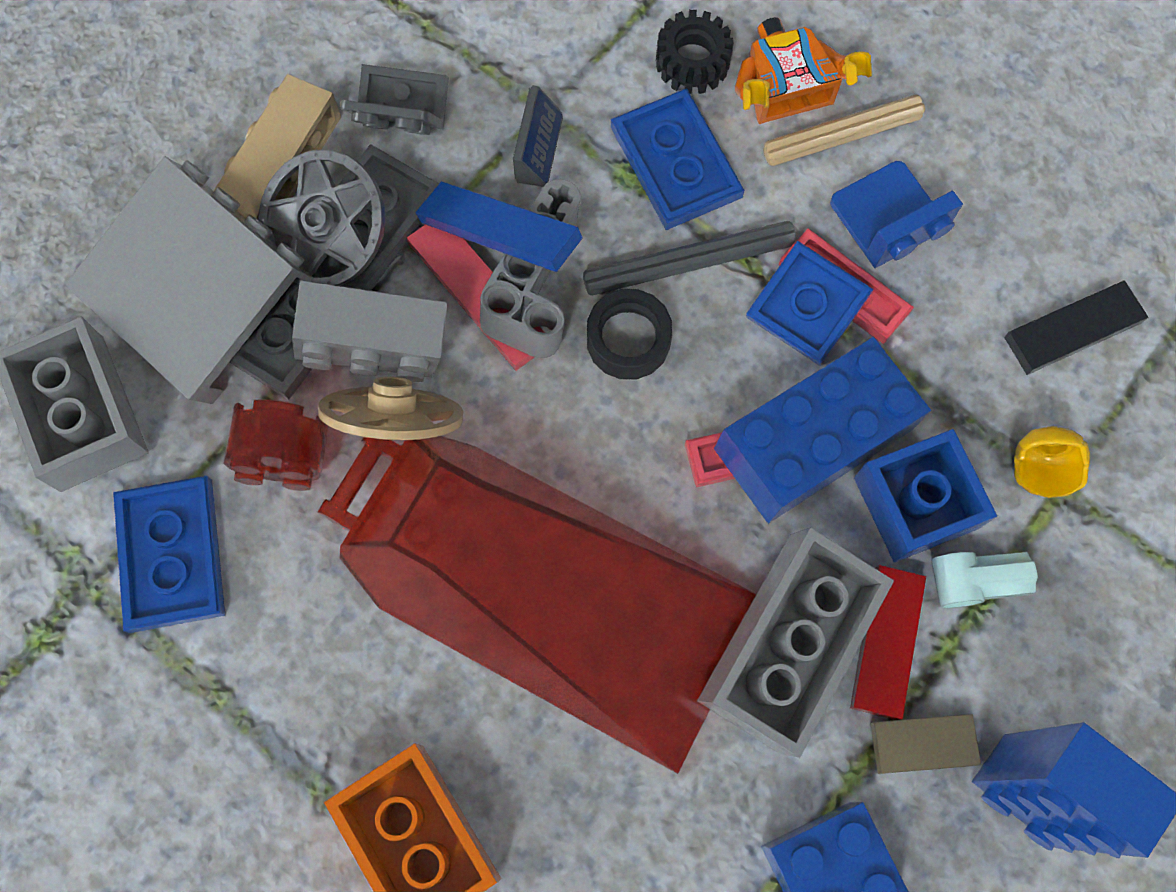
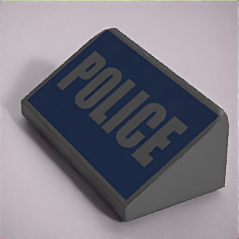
(537, 139)

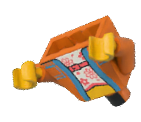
(794, 72)

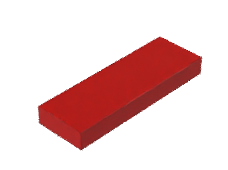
(889, 648)

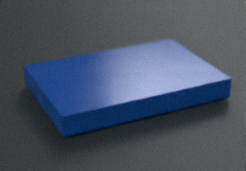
(676, 159)
(168, 554)

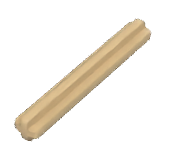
(843, 130)

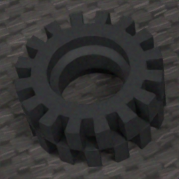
(699, 32)

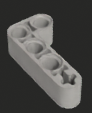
(521, 294)

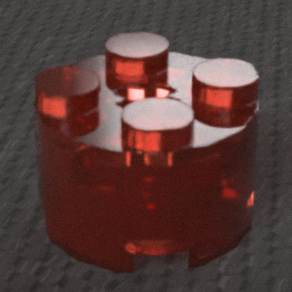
(275, 445)

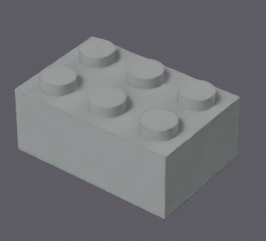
(367, 331)
(69, 405)

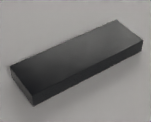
(1075, 327)

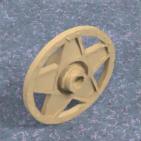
(390, 411)

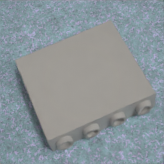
(185, 277)

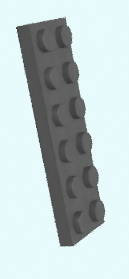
(269, 349)

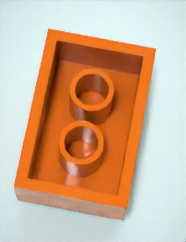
(410, 830)

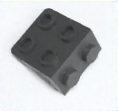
(399, 96)

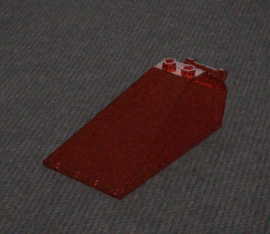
(540, 589)

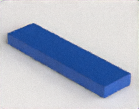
(500, 226)

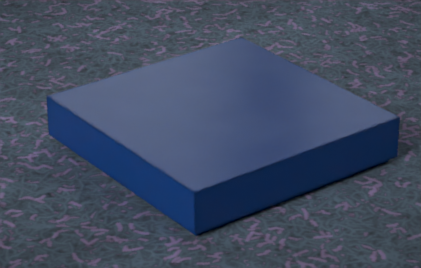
(809, 303)

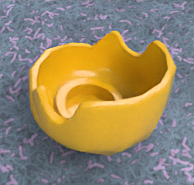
(1052, 462)

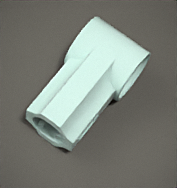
(970, 579)

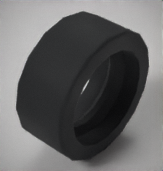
(629, 302)

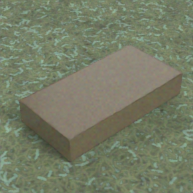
(925, 744)

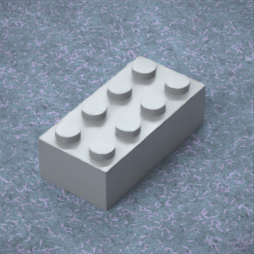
(796, 642)

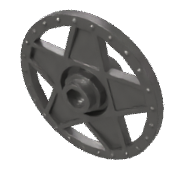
(325, 214)

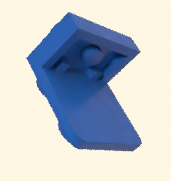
(893, 213)

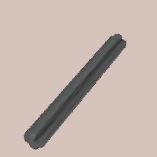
(689, 258)

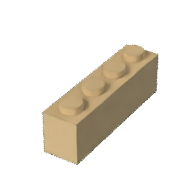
(293, 123)

